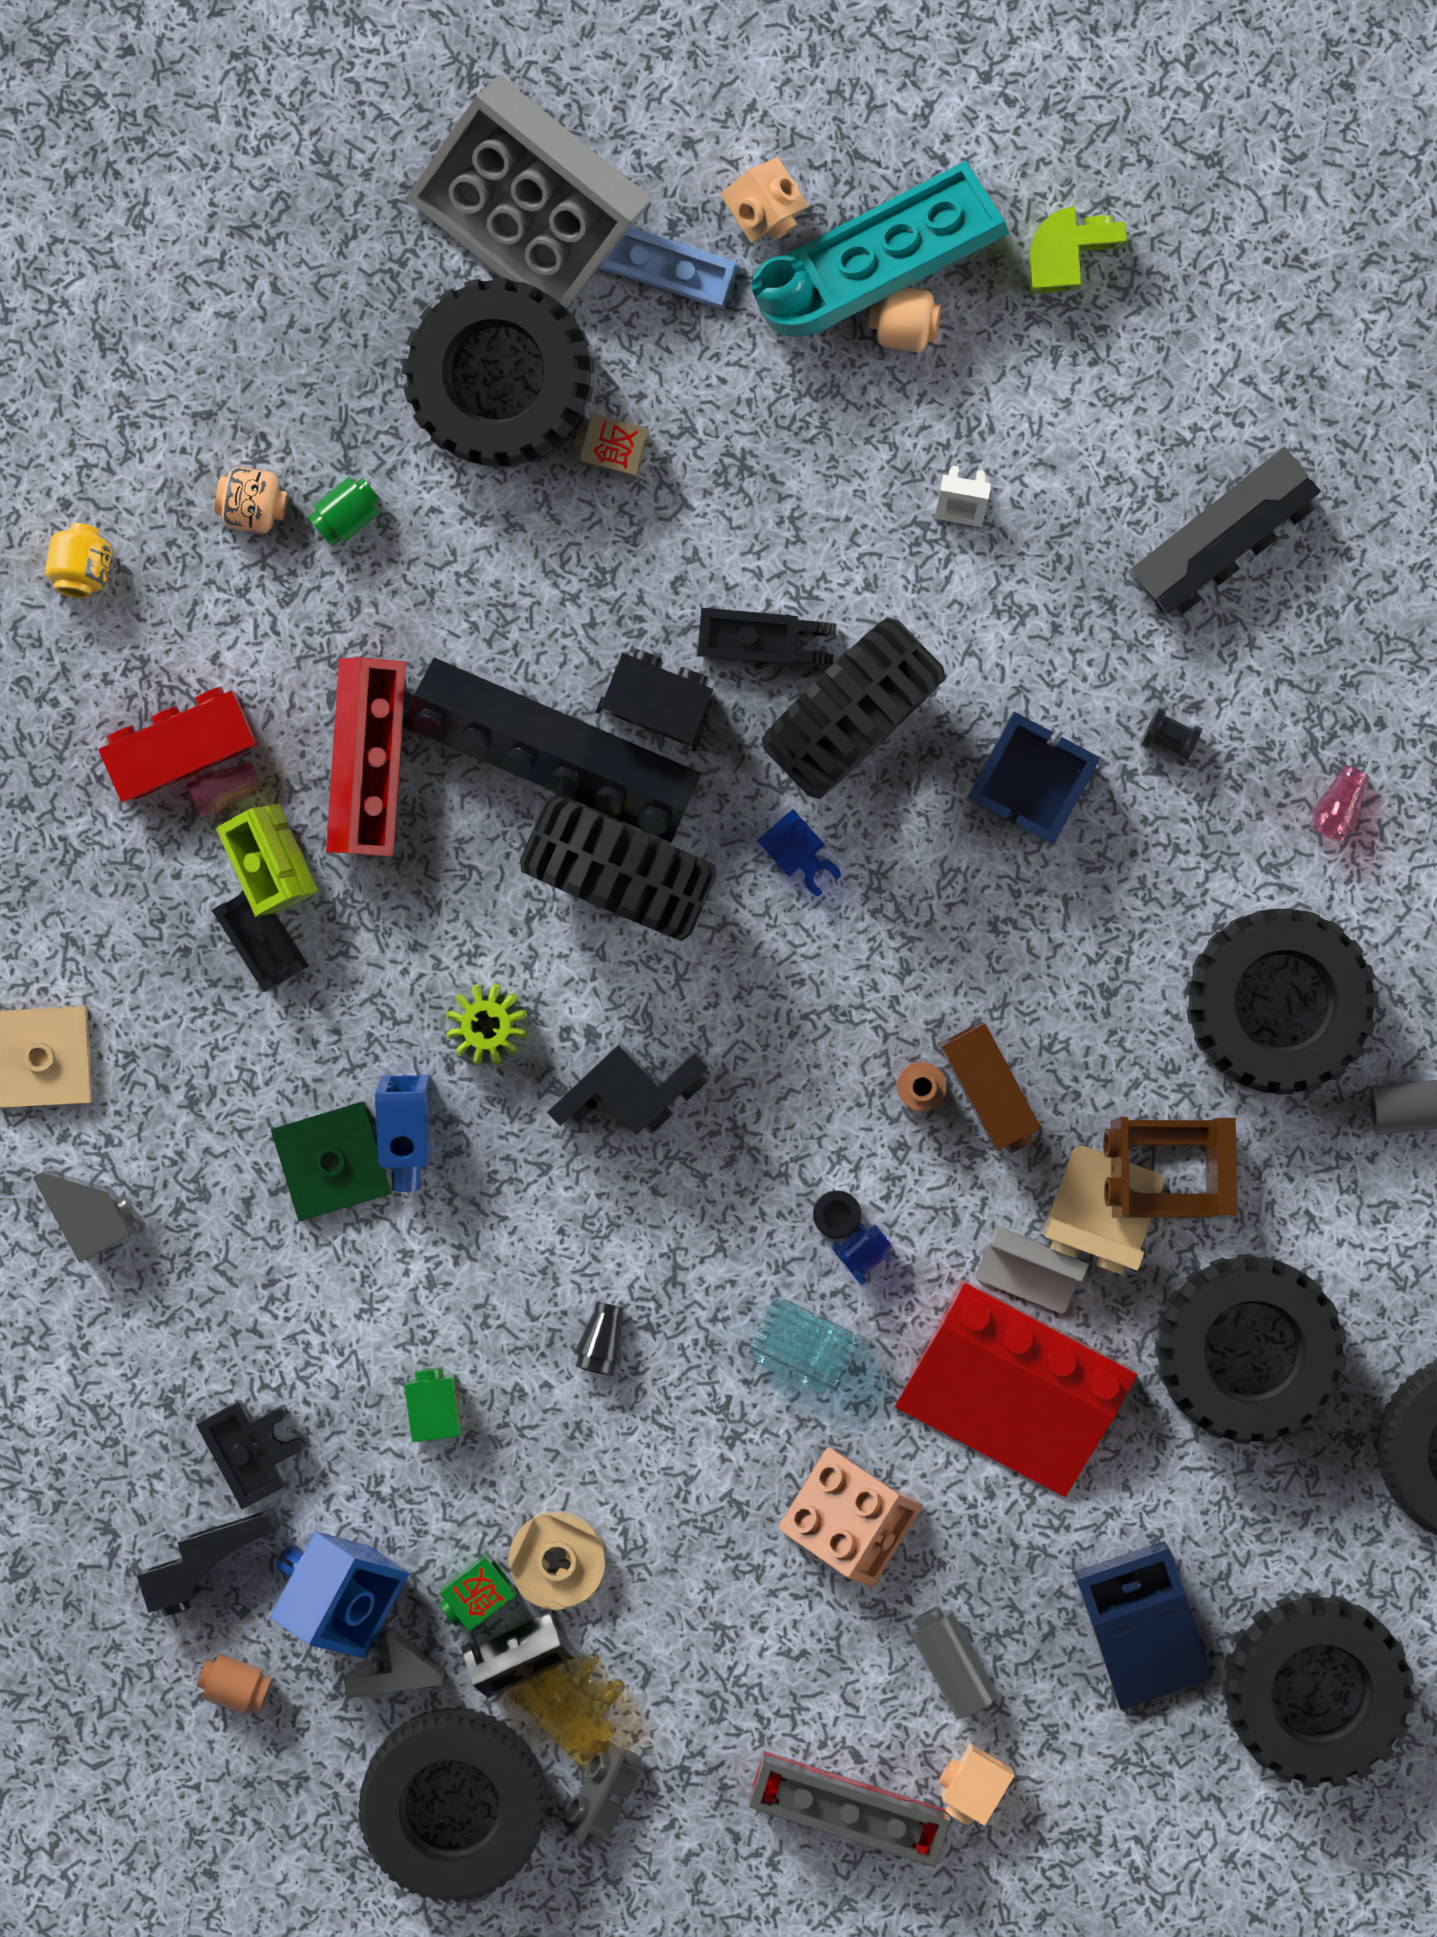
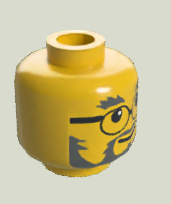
(78, 561)

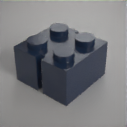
(1032, 778)

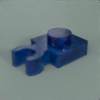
(794, 846)

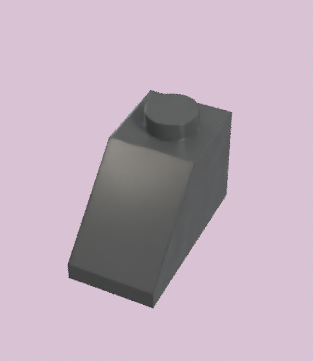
(86, 1212)

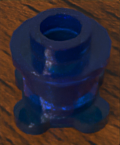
(864, 1251)

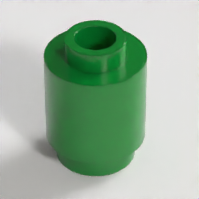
(345, 510)

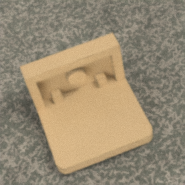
(1083, 1220)

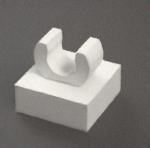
(962, 499)

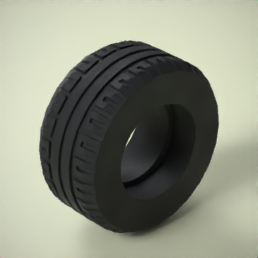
(1404, 1446)
(437, 1869)

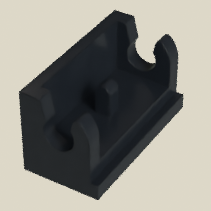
(260, 942)
(518, 1654)

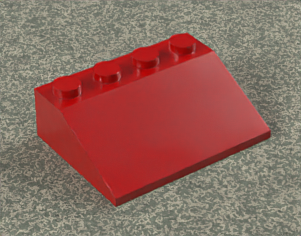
(1015, 1388)

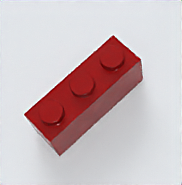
(177, 744)

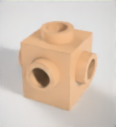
(765, 201)

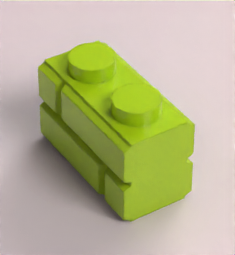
(267, 860)

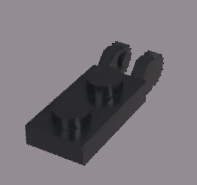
(759, 637)

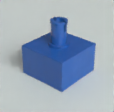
(337, 1593)

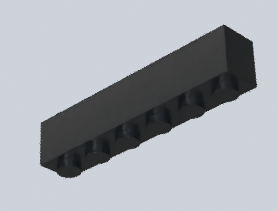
(552, 749)

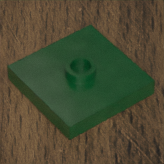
(331, 1161)

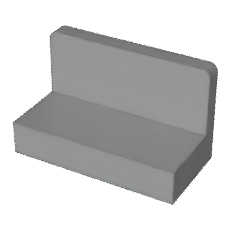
(1030, 1270)

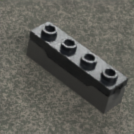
(1224, 532)

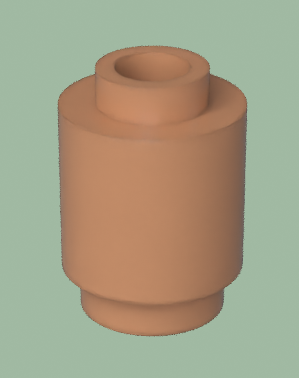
(905, 1085)
(234, 1684)

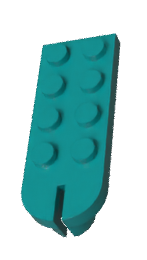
(877, 253)

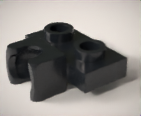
(248, 1450)

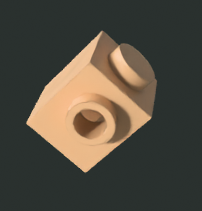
(974, 1785)

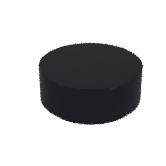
(837, 1214)

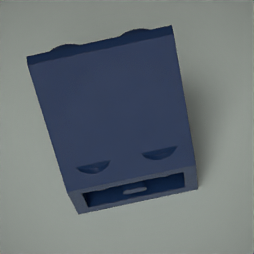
(1143, 1624)

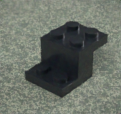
(630, 1091)

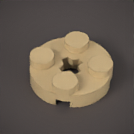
(531, 1570)

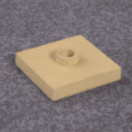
(45, 1057)

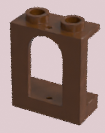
(1221, 1168)

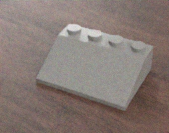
(527, 194)

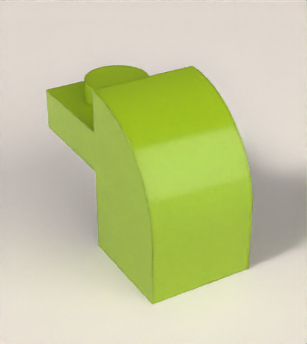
(1056, 248)

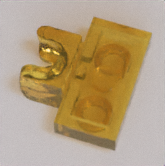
(572, 1707)

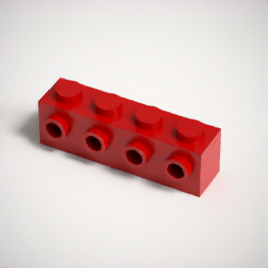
(366, 756)

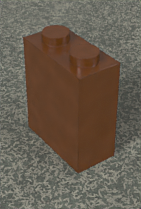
(990, 1088)

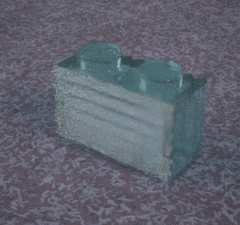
(804, 1344)

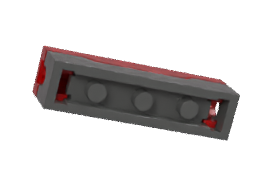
(849, 1809)

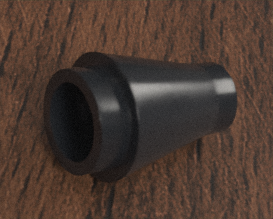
(601, 1341)

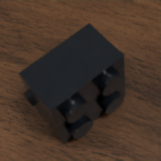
(658, 698)

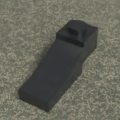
(175, 1582)

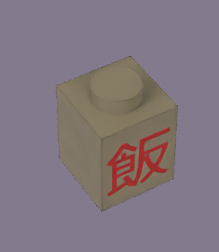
(611, 445)

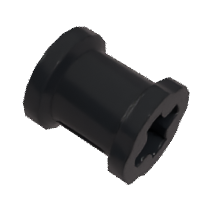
(1171, 736)

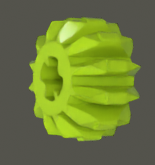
(479, 1039)

